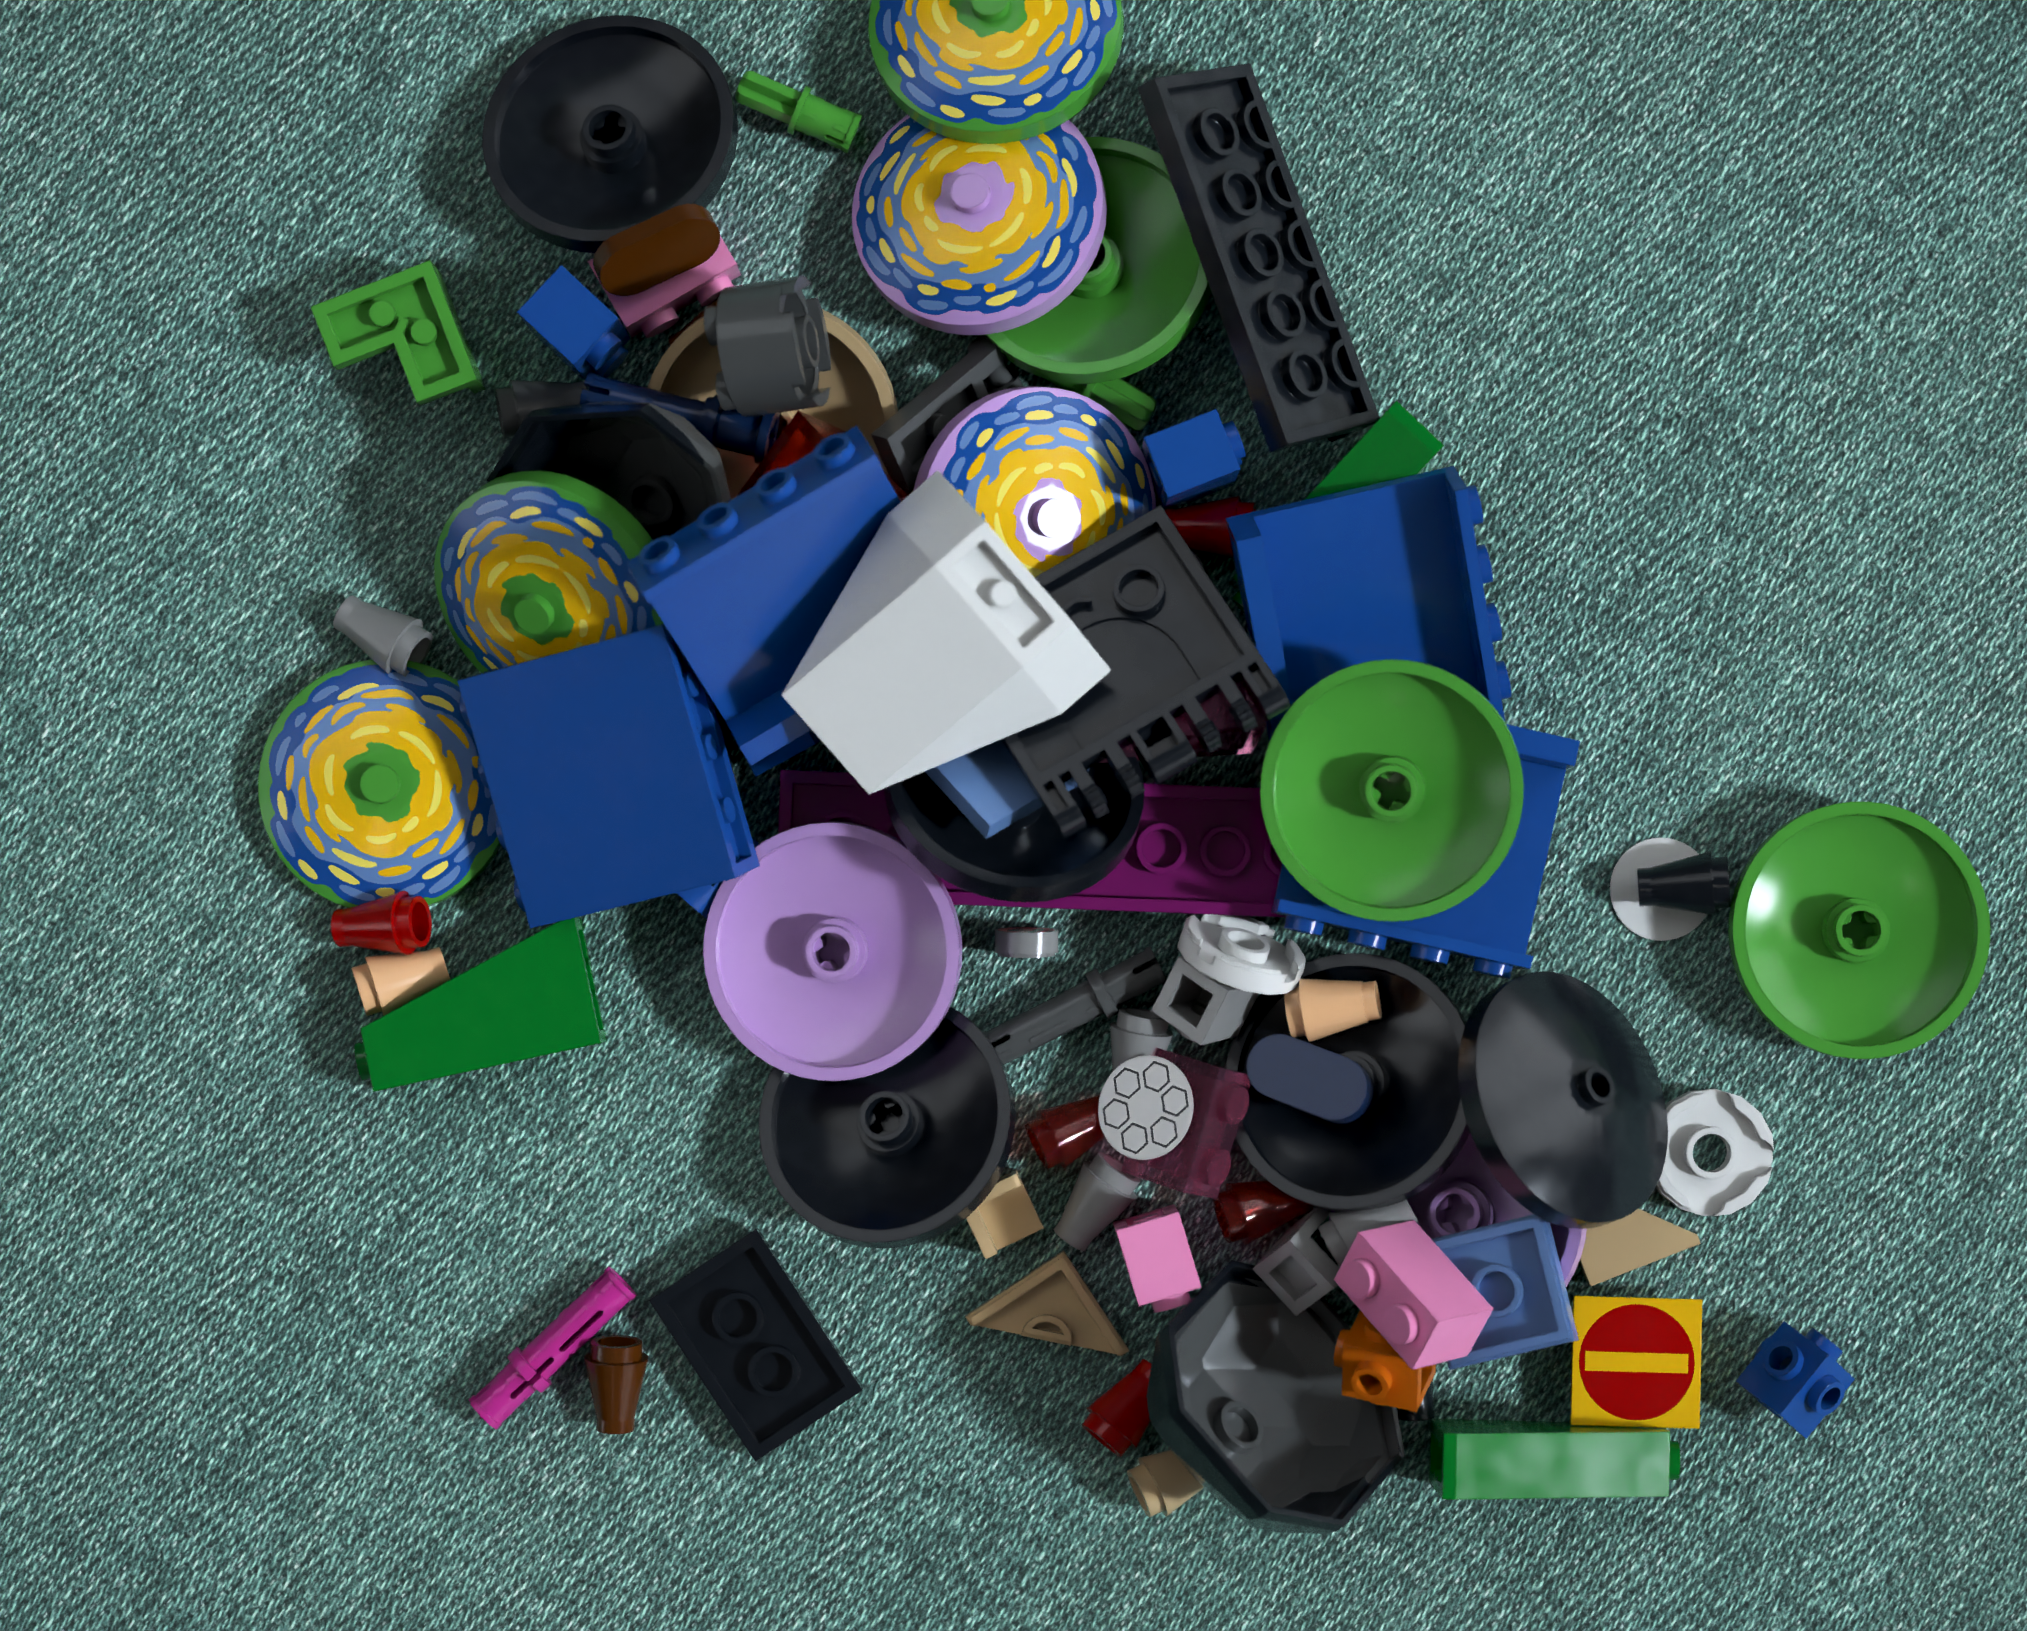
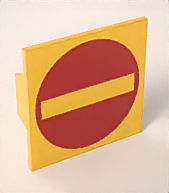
(1636, 1362)

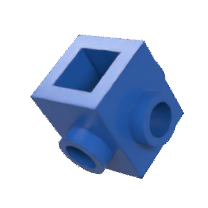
(1797, 1377)

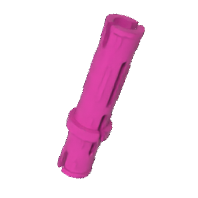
(560, 1340)

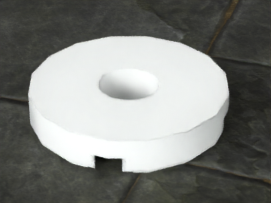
(1241, 953)
(1746, 1160)

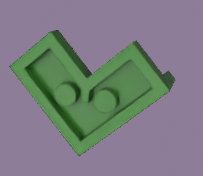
(407, 314)

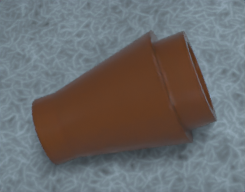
(615, 1380)

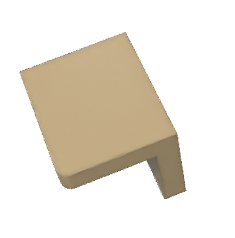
(1004, 1215)

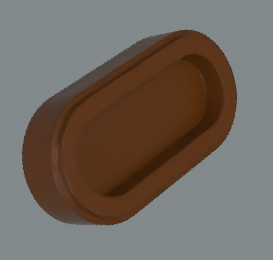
(656, 249)

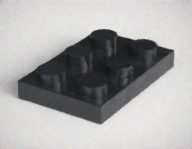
(756, 1344)

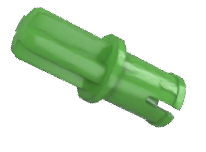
(799, 110)
(1119, 397)

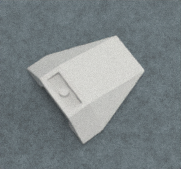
(936, 646)

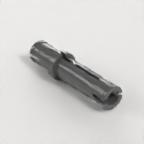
(1077, 1006)

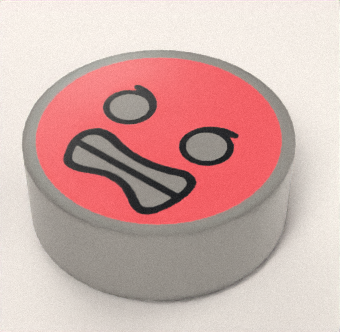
(1026, 942)

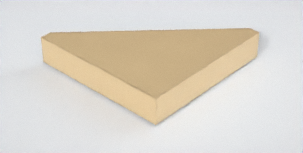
(1630, 1245)
(1051, 1307)

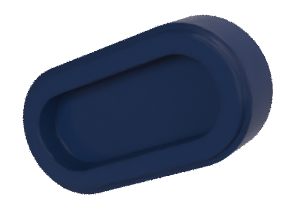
(1309, 1078)

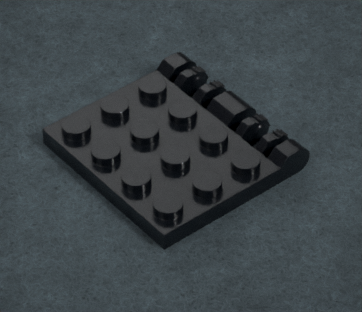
(1168, 651)

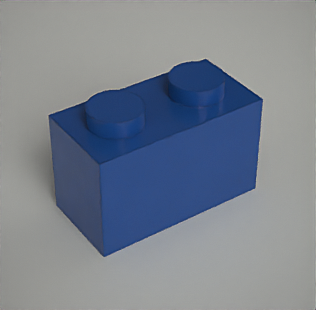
(576, 325)
(1193, 459)

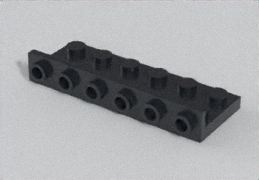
(1259, 256)

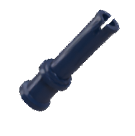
(721, 428)

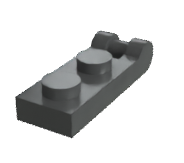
(912, 430)

